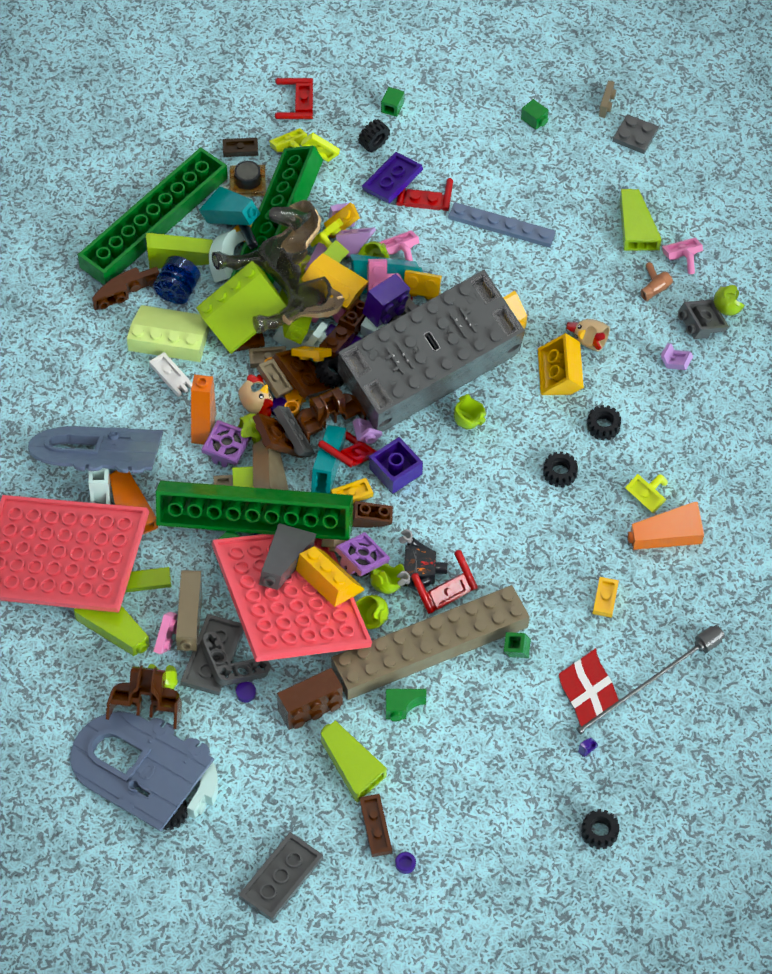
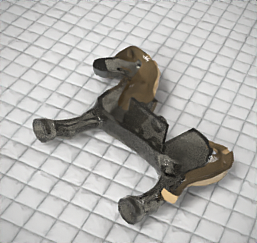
(280, 259)

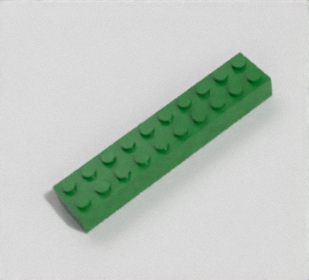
(289, 185)
(154, 213)
(252, 509)

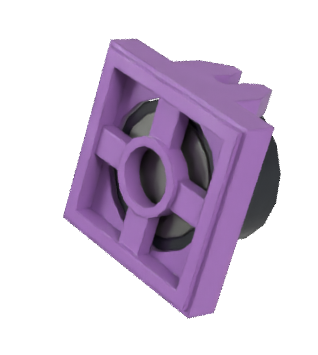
(225, 444)
(362, 555)

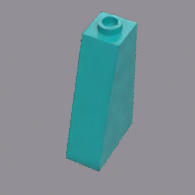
(229, 208)
(359, 265)
(326, 465)

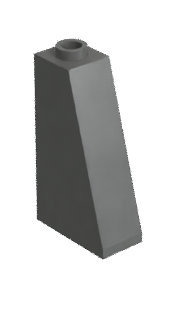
(284, 555)

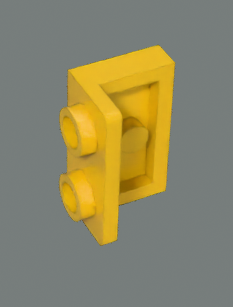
(423, 284)

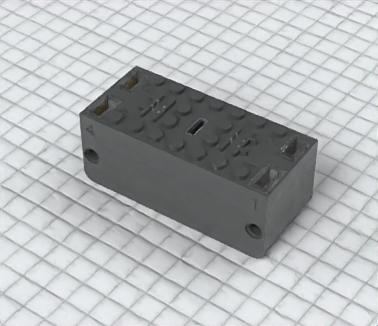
(431, 351)

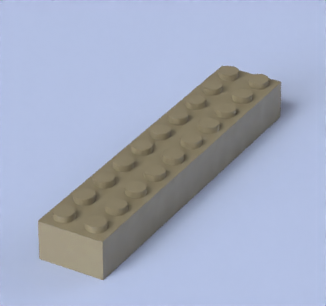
(430, 642)

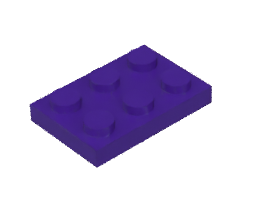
(392, 177)

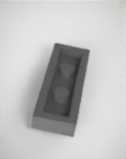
(293, 431)

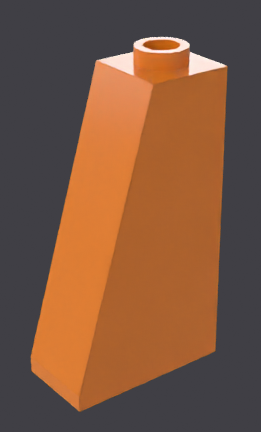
(202, 408)
(127, 493)
(668, 529)

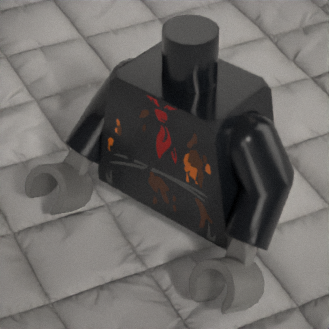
(419, 560)

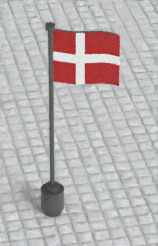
(592, 690)

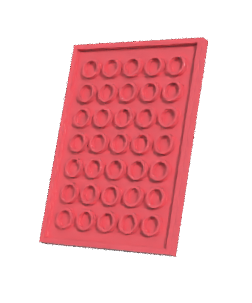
(67, 552)
(289, 619)

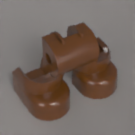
(328, 403)
(146, 682)

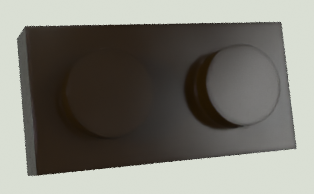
(240, 147)

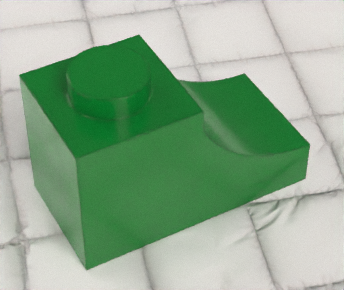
(401, 701)

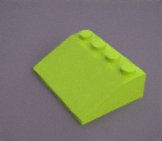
(233, 306)

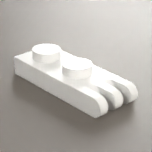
(170, 374)

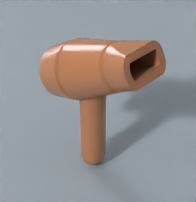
(657, 285)

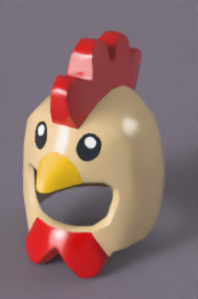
(590, 333)
(258, 401)

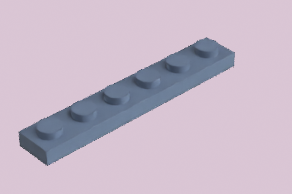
(502, 224)

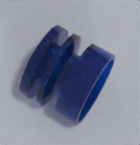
(176, 280)

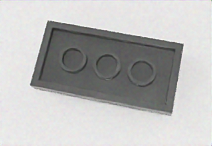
(198, 673)
(280, 876)

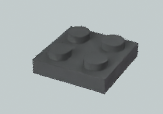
(635, 134)

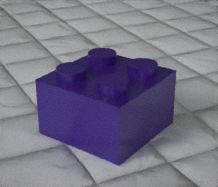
(386, 300)
(396, 465)

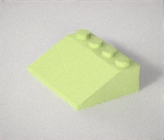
(168, 331)

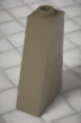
(268, 468)
(189, 610)

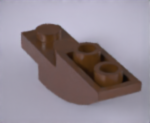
(118, 288)
(346, 330)
(371, 515)

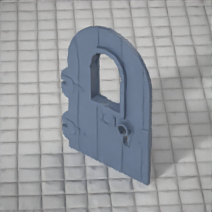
(114, 449)
(164, 769)

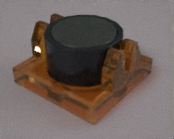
(248, 179)

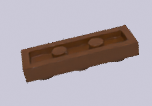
(375, 825)

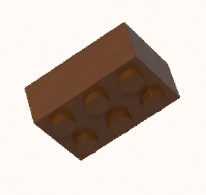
(310, 699)

